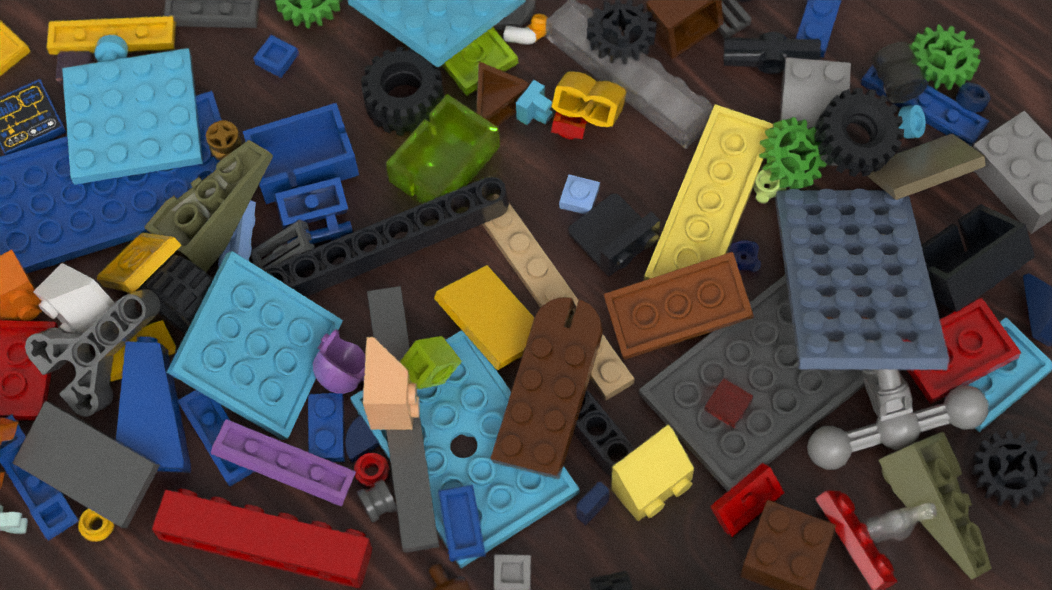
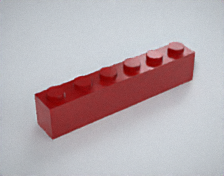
(263, 538)

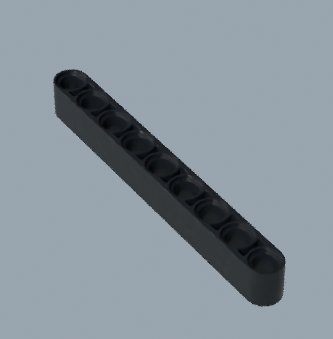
(383, 234)

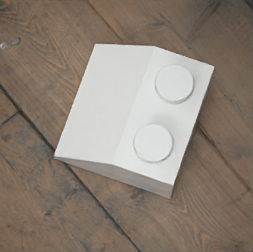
(73, 299)

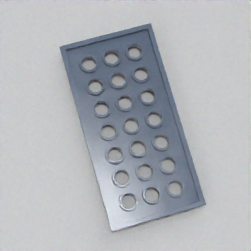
(873, 265)

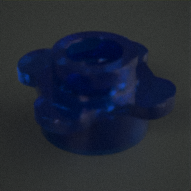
(750, 250)

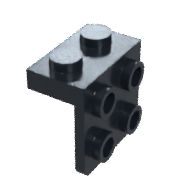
(614, 233)

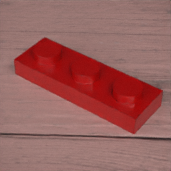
(856, 538)

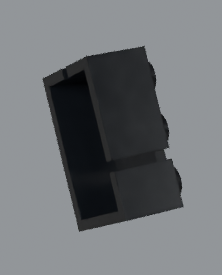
(994, 251)

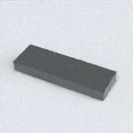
(213, 13)

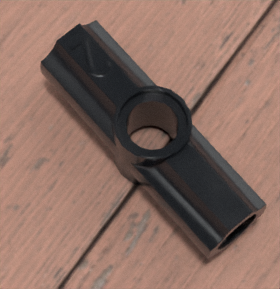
(768, 51)

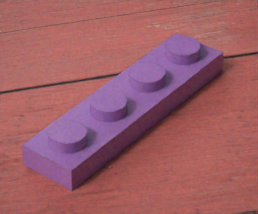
(283, 462)

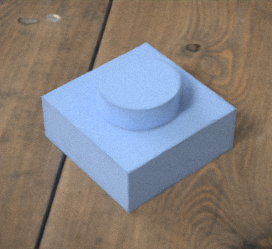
(579, 194)

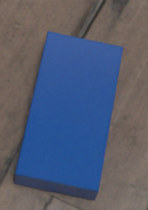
(461, 523)

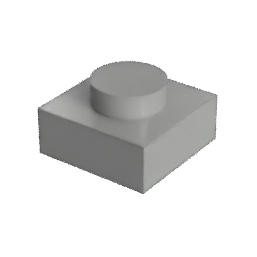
(512, 572)

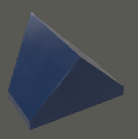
(1039, 308)

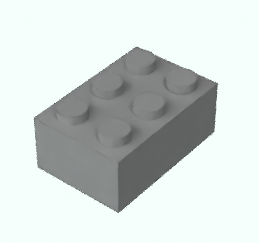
(1019, 169)

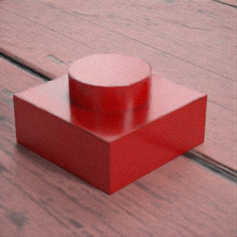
(569, 126)

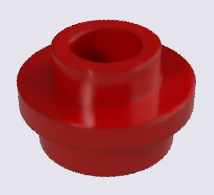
(371, 460)

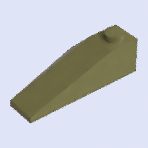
(213, 207)
(929, 474)

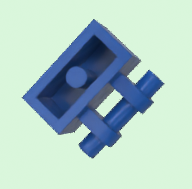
(312, 204)

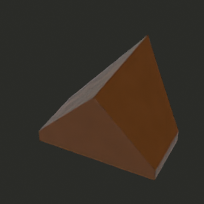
(497, 93)

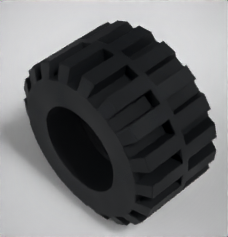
(397, 70)
(180, 290)

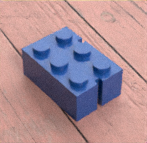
(304, 150)

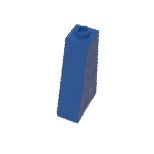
(149, 407)

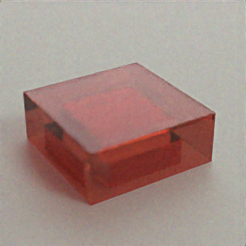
(728, 403)

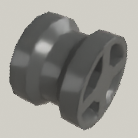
(377, 500)

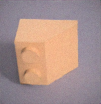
(388, 392)

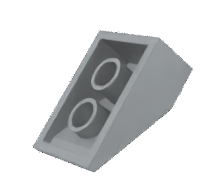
(810, 87)

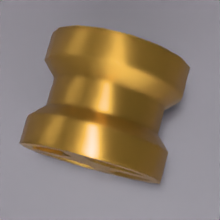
(217, 136)

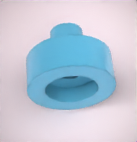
(110, 48)
(913, 121)

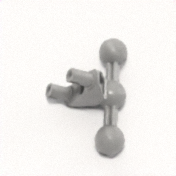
(896, 422)

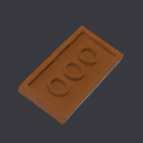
(678, 305)

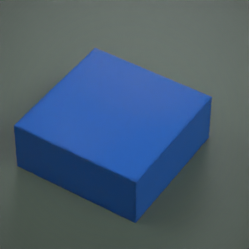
(276, 56)

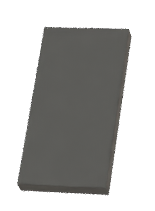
(86, 464)

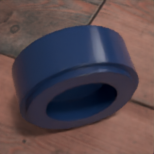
(973, 97)

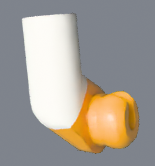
(529, 34)

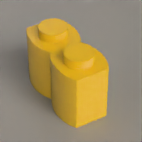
(584, 97)

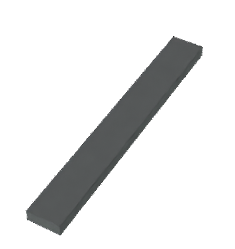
(405, 446)

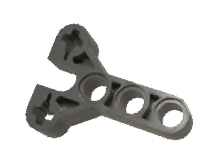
(92, 371)

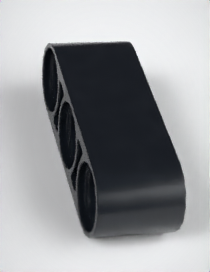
(606, 444)

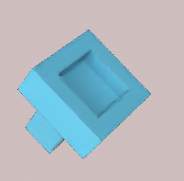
(534, 104)

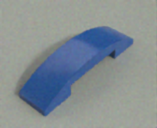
(45, 502)

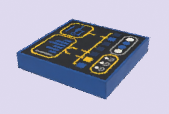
(27, 118)

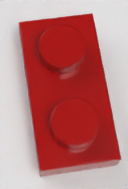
(747, 499)

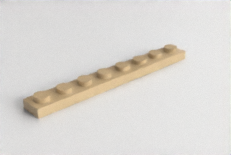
(546, 284)

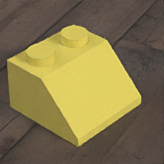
(652, 474)

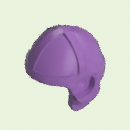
(339, 364)

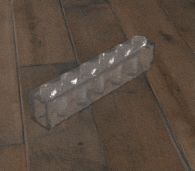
(648, 86)

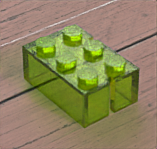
(449, 160)

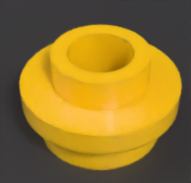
(85, 526)

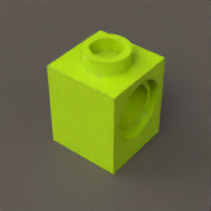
(430, 362)

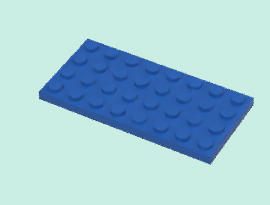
(56, 221)

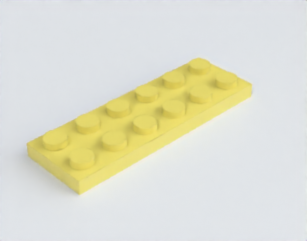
(712, 192)

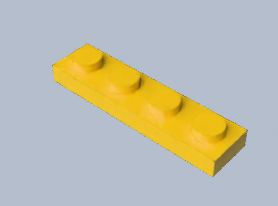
(138, 33)

